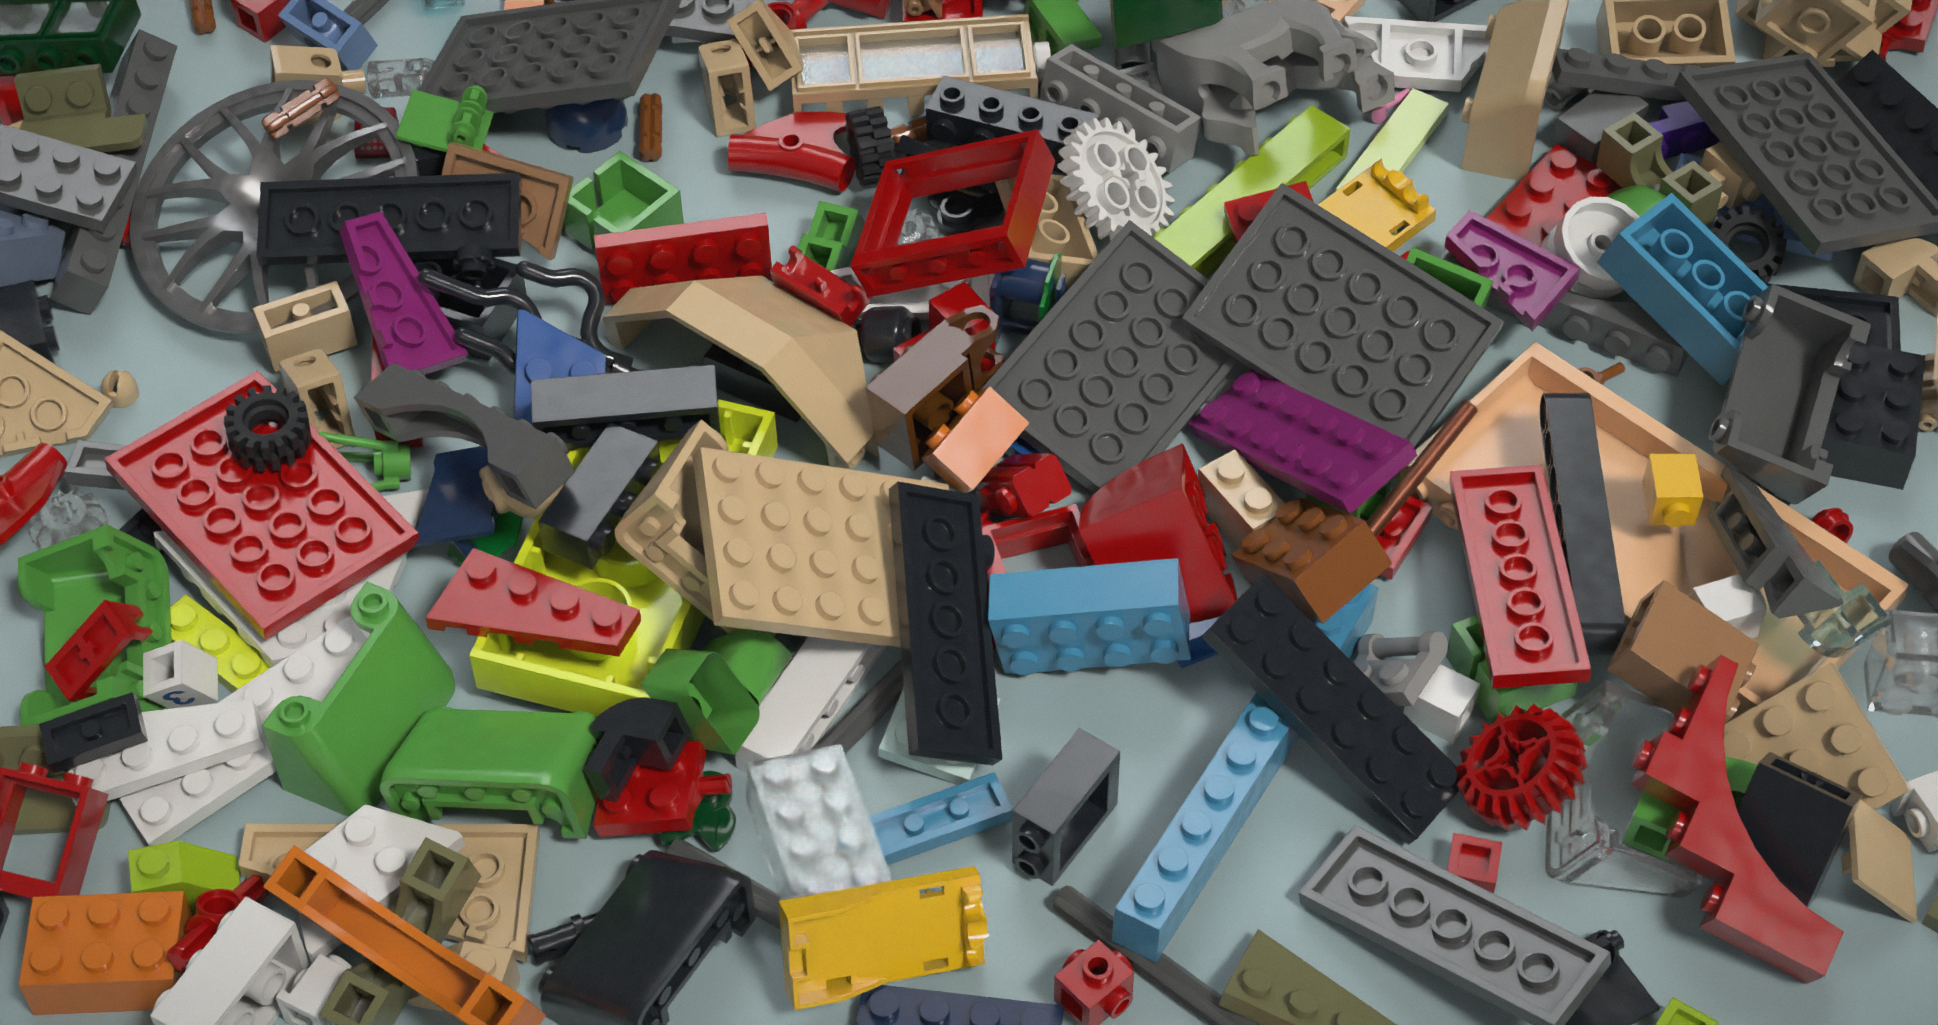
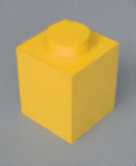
(1672, 489)

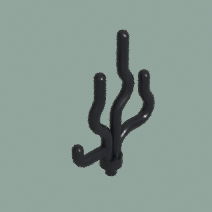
(491, 297)

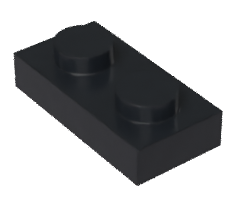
(93, 732)

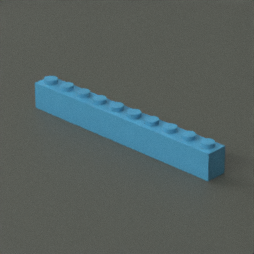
(1219, 807)

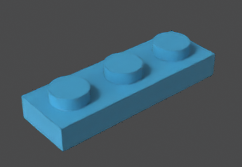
(941, 818)

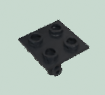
(1618, 994)

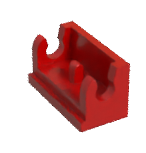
(820, 287)
(95, 647)

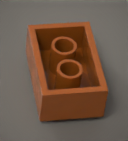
(1313, 556)

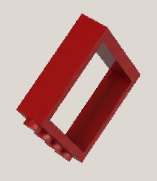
(892, 268)

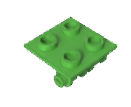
(438, 121)

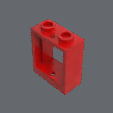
(1034, 534)
(81, 834)

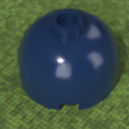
(587, 126)

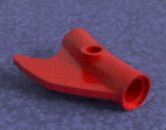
(797, 149)
(28, 487)

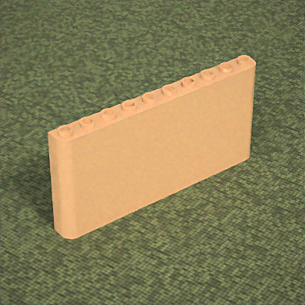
(1688, 556)

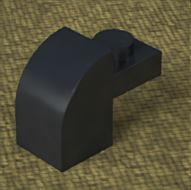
(632, 734)

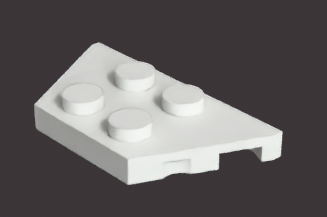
(1425, 52)
(372, 854)

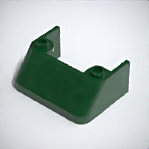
(1153, 19)

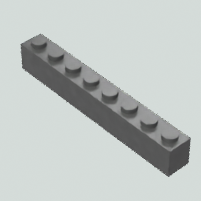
(92, 254)

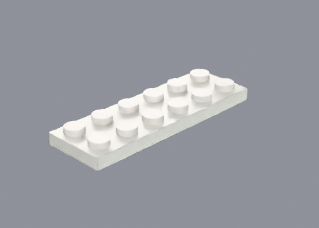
(183, 802)

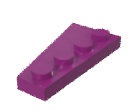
(400, 310)

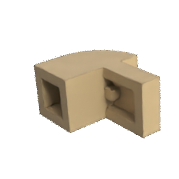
(1901, 269)

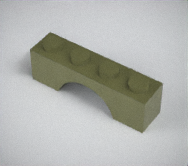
(430, 900)

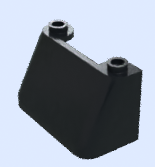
(647, 941)

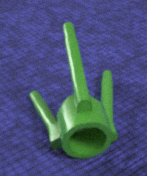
(389, 458)

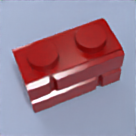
(1023, 485)

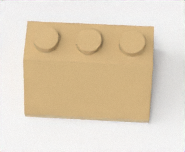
(1667, 31)
(1058, 230)

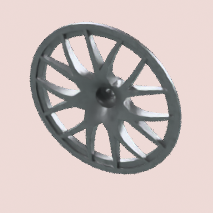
(242, 193)

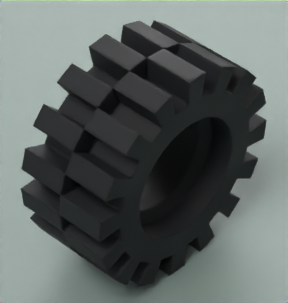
(869, 143)
(1763, 230)
(262, 409)

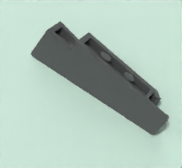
(1768, 551)

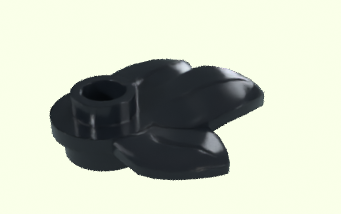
(965, 207)

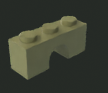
(1633, 156)

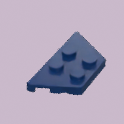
(544, 354)

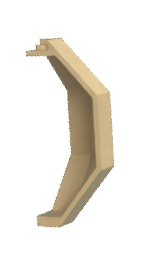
(792, 342)

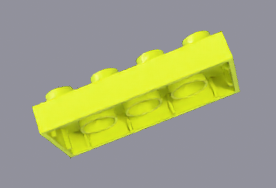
(593, 680)

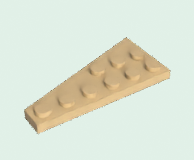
(503, 854)

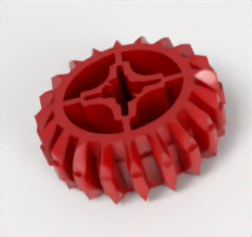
(1521, 767)

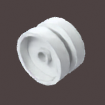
(1584, 237)

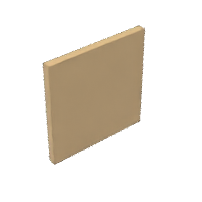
(1881, 861)

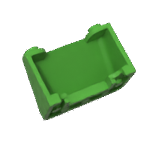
(69, 584)
(341, 746)
(495, 764)

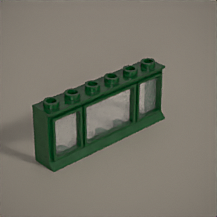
(64, 33)

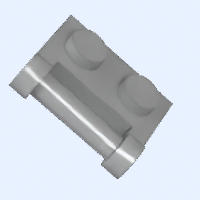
(1401, 678)

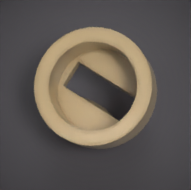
(126, 385)

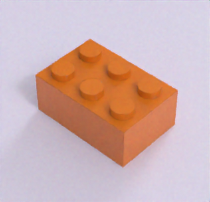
(101, 951)

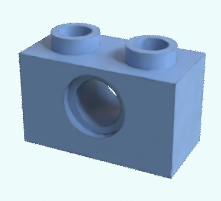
(326, 26)

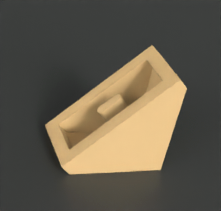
(767, 43)

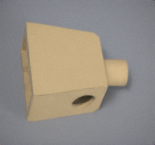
(312, 64)
(727, 72)
(320, 387)

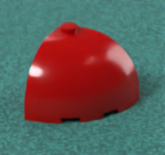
(1160, 515)

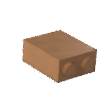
(1669, 642)

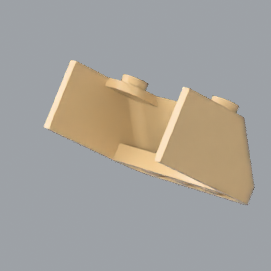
(1512, 87)

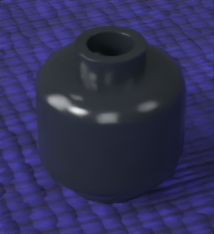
(885, 329)

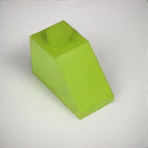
(182, 868)

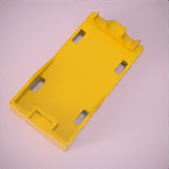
(1380, 204)
(880, 934)

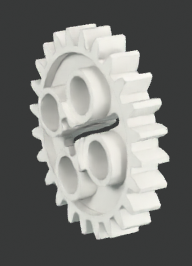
(1114, 179)

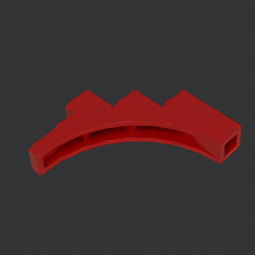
(1708, 837)

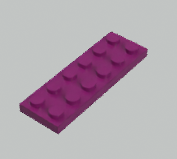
(1303, 440)

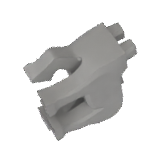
(1261, 58)

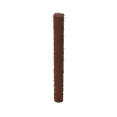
(1421, 467)

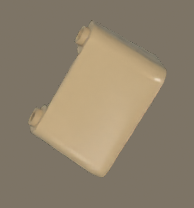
(665, 522)

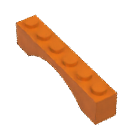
(397, 945)

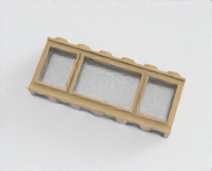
(911, 59)

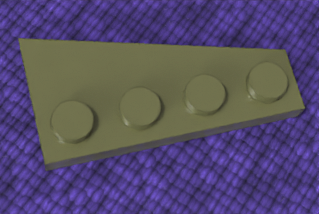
(1283, 989)

